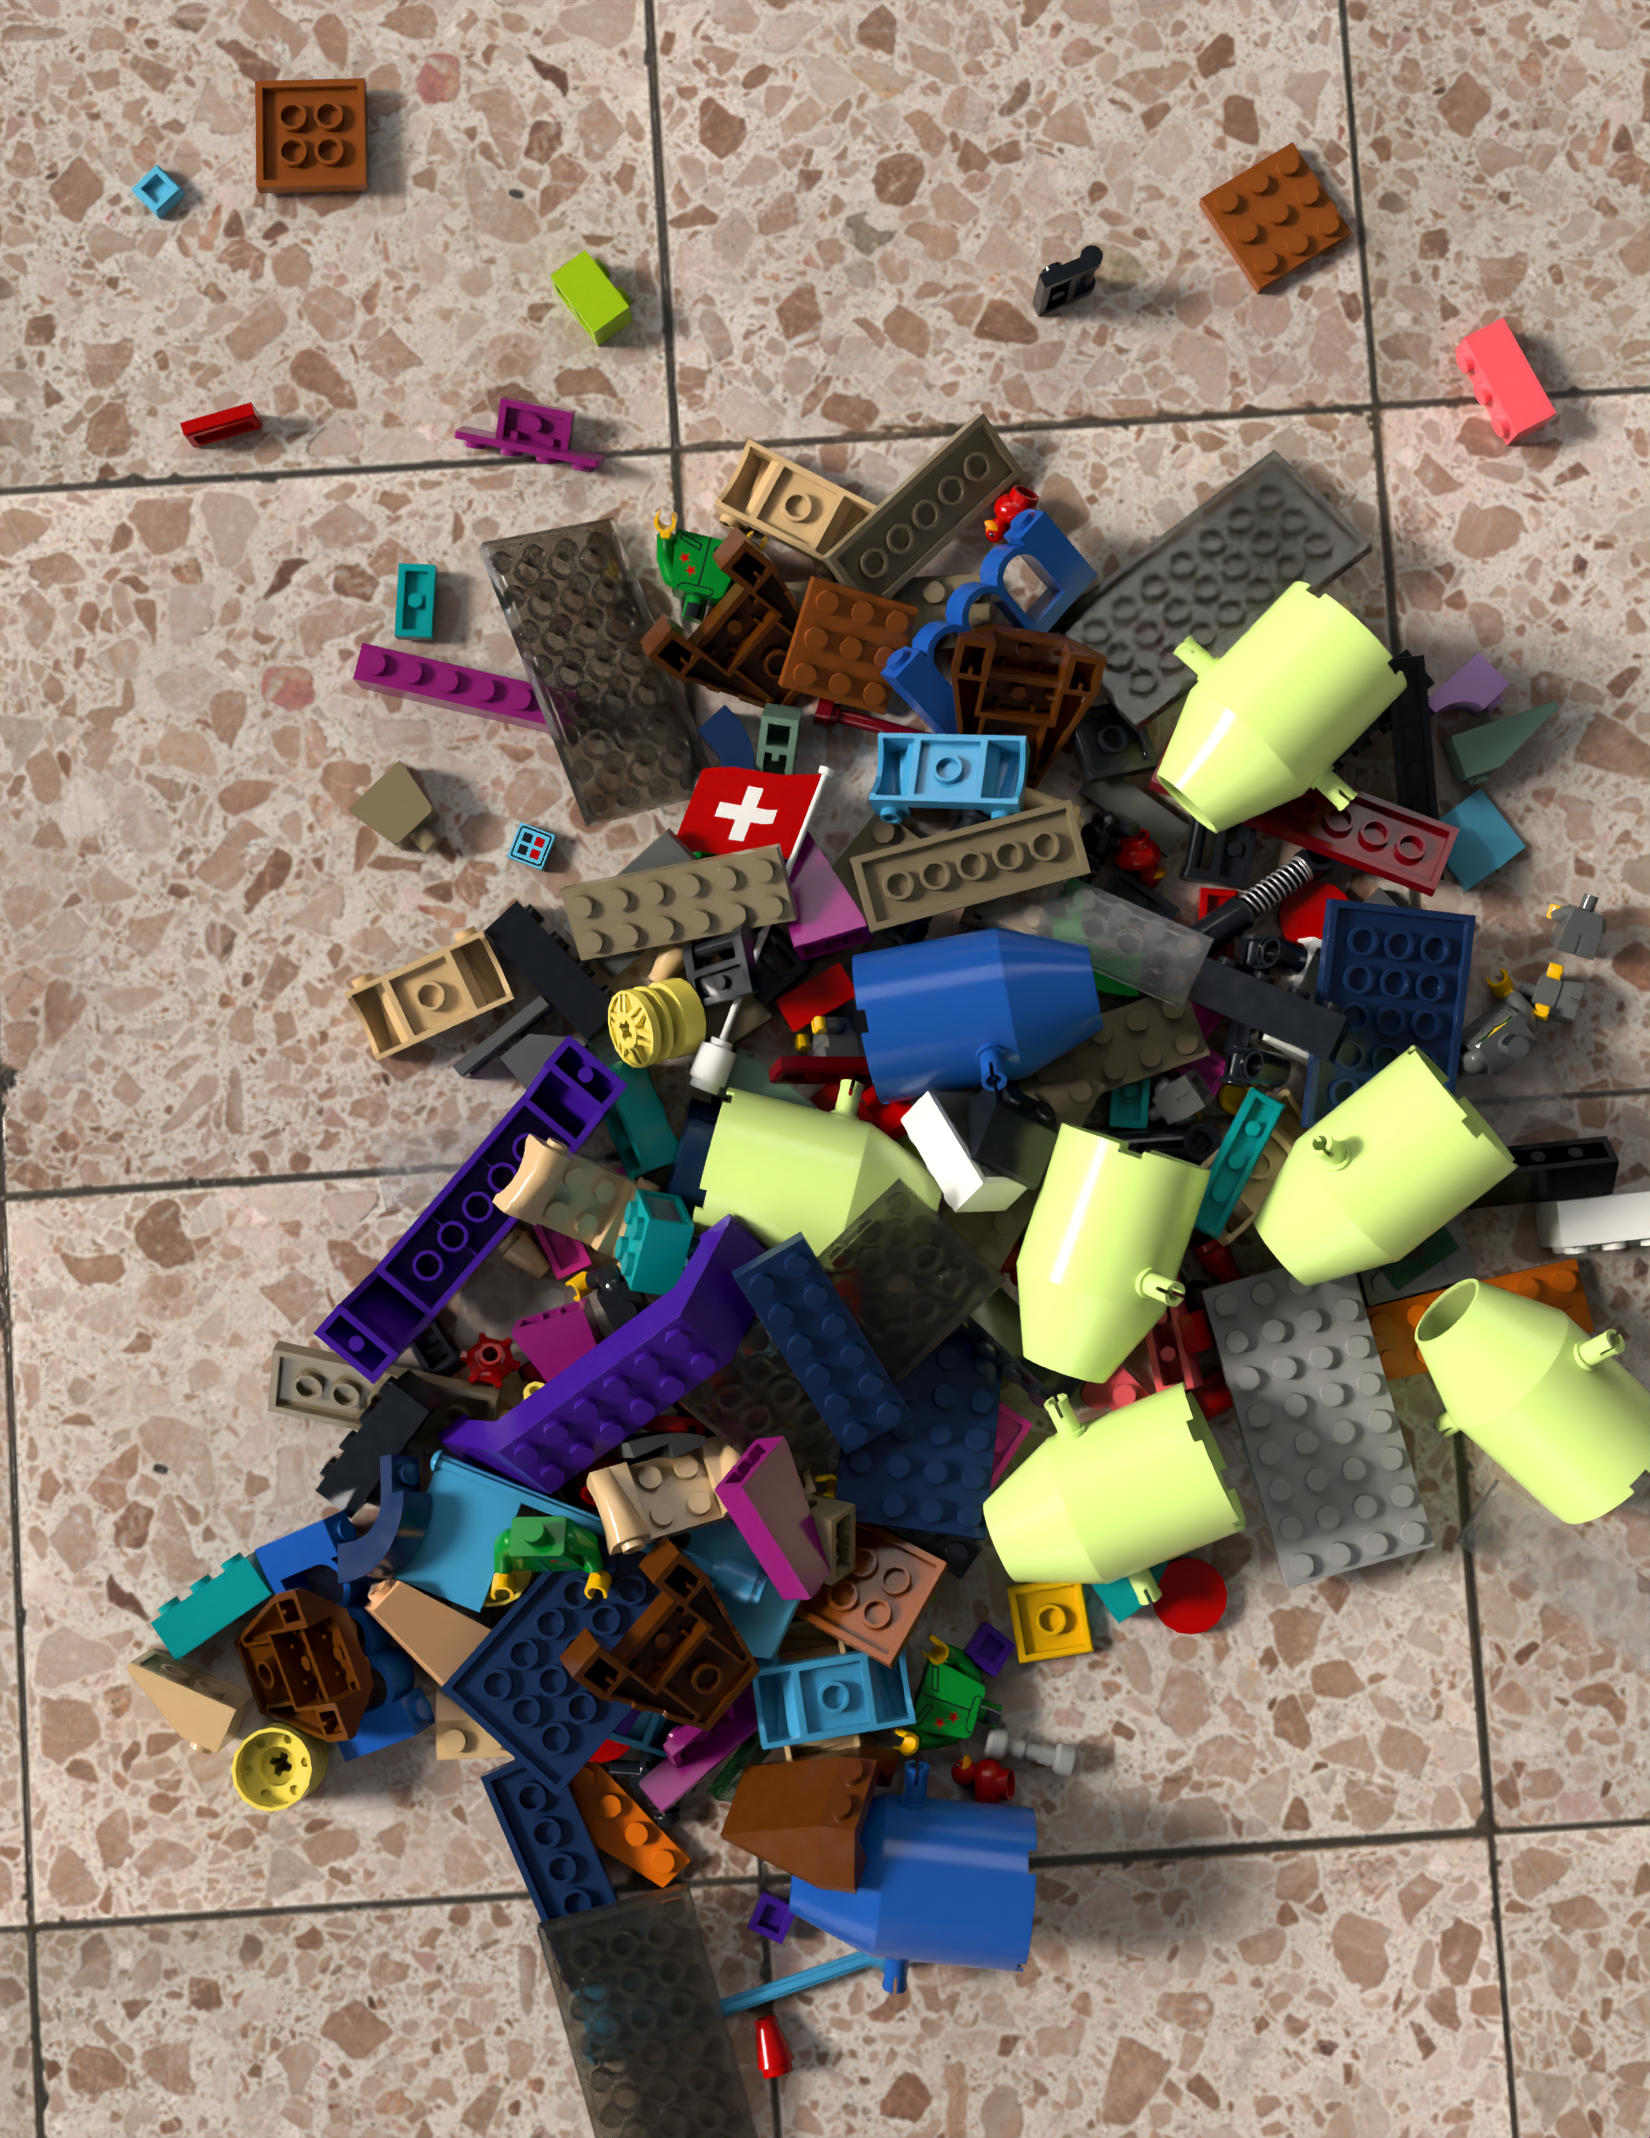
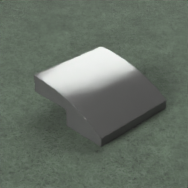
(657, 1445)

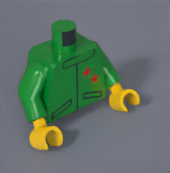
(690, 569)
(547, 1545)
(947, 1701)

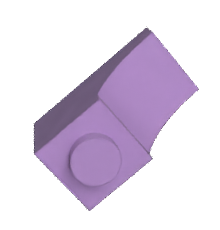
(1470, 689)

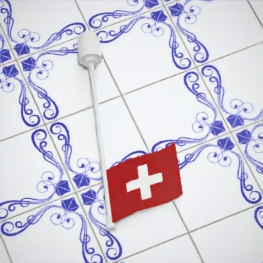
(739, 812)

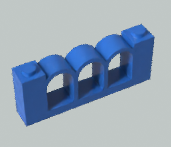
(1053, 561)
(405, 1709)

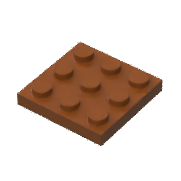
(311, 135)
(1275, 217)
(845, 644)
(880, 1599)

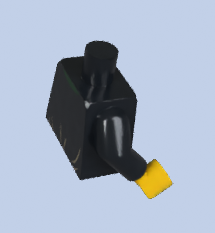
(612, 1293)

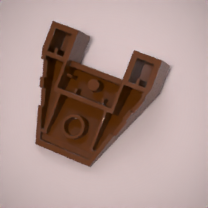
(744, 636)
(677, 1656)

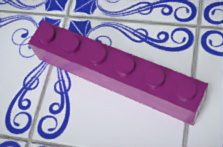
(449, 687)

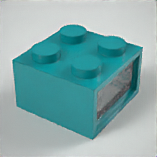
(654, 1241)

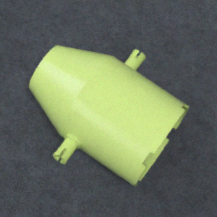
(1276, 711)
(801, 1168)
(1380, 1174)
(1103, 1251)
(1538, 1397)
(1114, 1495)

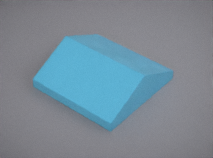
(1482, 841)

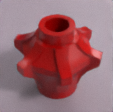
(490, 1361)

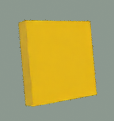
(1049, 1620)

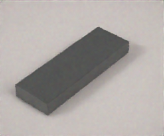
(1131, 805)
(494, 1043)

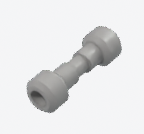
(1061, 1758)

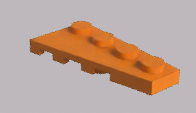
(625, 1826)

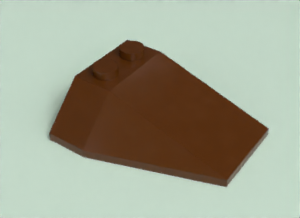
(1024, 687)
(307, 1665)
(810, 1813)

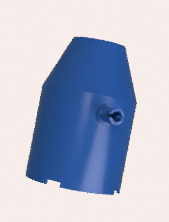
(972, 1010)
(936, 1886)

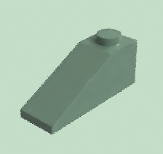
(778, 739)
(1486, 748)
(753, 1076)

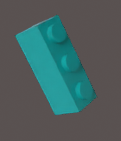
(640, 1124)
(212, 1604)

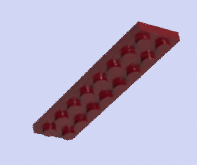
(1364, 835)

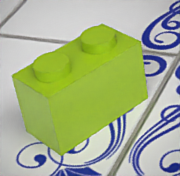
(592, 297)

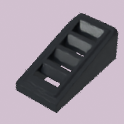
(427, 1362)

